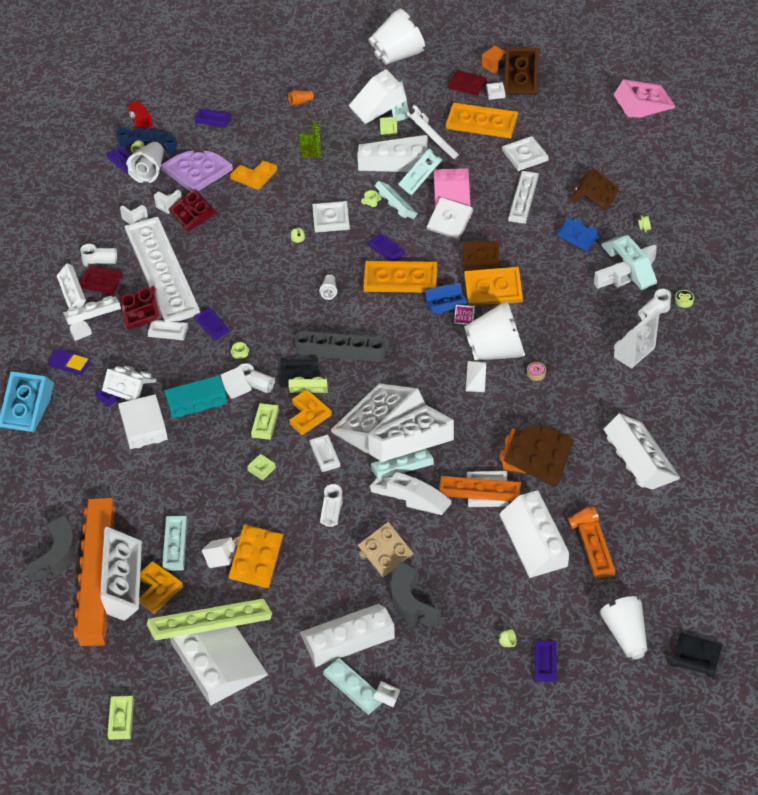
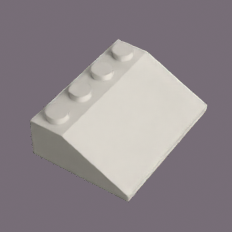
(376, 410)
(219, 661)

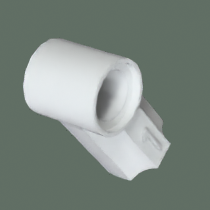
(93, 255)
(661, 300)
(257, 379)
(331, 506)

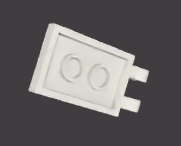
(423, 123)

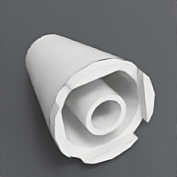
(146, 163)
(627, 625)

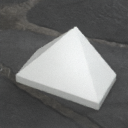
(476, 376)

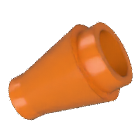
(299, 97)
(585, 516)

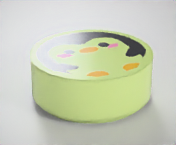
(684, 298)

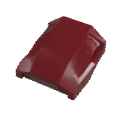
(192, 210)
(140, 308)

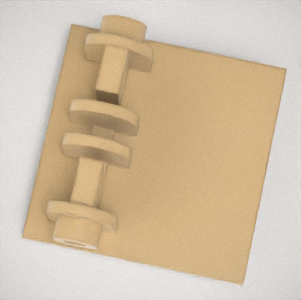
(384, 549)

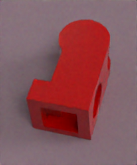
(140, 115)

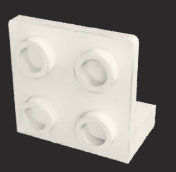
(126, 382)

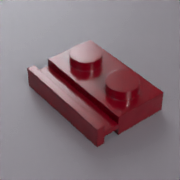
(467, 82)
(101, 280)

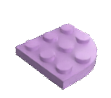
(196, 169)

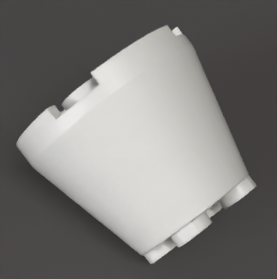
(397, 38)
(495, 335)

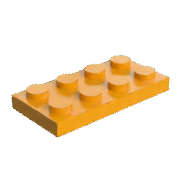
(482, 120)
(399, 276)

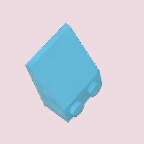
(25, 401)

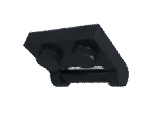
(286, 374)
(697, 649)

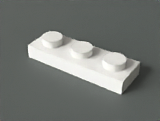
(71, 287)
(91, 310)

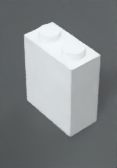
(143, 421)

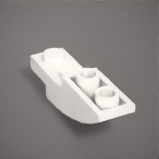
(621, 272)
(415, 492)

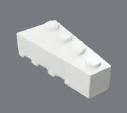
(392, 155)
(410, 434)

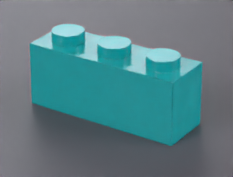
(195, 397)

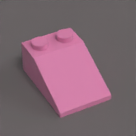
(642, 98)
(452, 185)

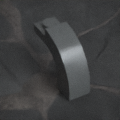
(59, 556)
(408, 608)

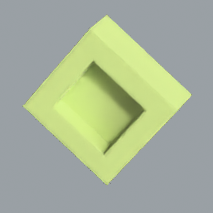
(388, 125)
(261, 467)

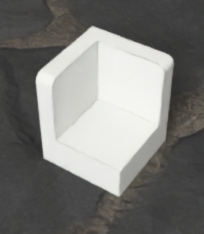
(166, 202)
(135, 215)
(235, 382)
(219, 552)

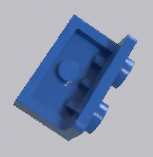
(578, 235)
(444, 298)

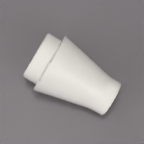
(328, 288)

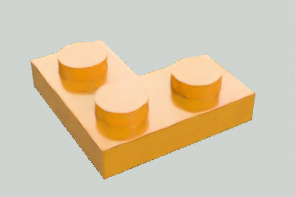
(254, 178)
(312, 412)
(162, 587)

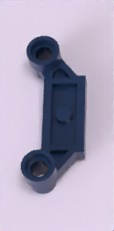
(147, 136)

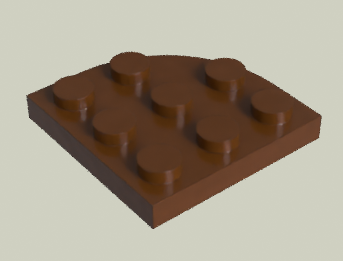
(540, 453)

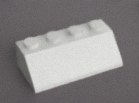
(640, 452)
(534, 535)
(120, 574)
(348, 634)

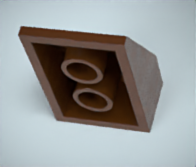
(521, 71)

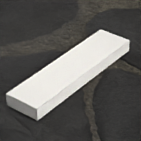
(523, 197)

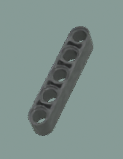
(340, 346)

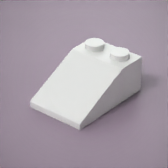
(378, 97)
(638, 341)

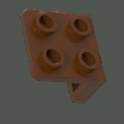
(596, 188)
(480, 255)

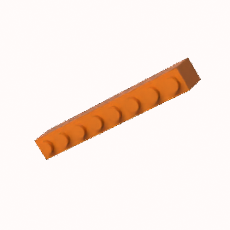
(91, 612)

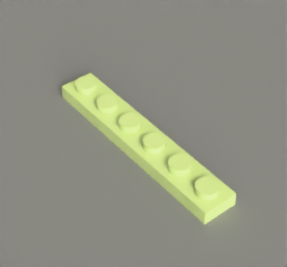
(209, 619)

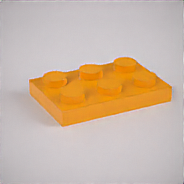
(493, 286)
(256, 556)

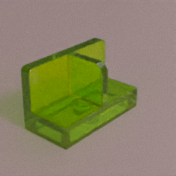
(310, 143)

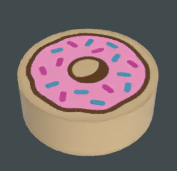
(536, 371)

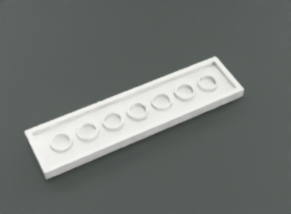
(162, 270)

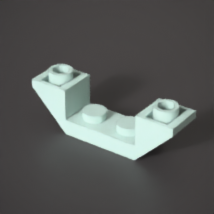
(639, 262)

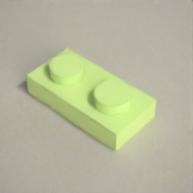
(313, 385)
(265, 421)
(120, 717)

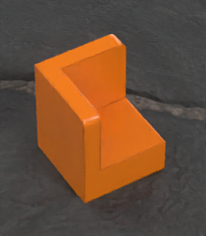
(491, 58)

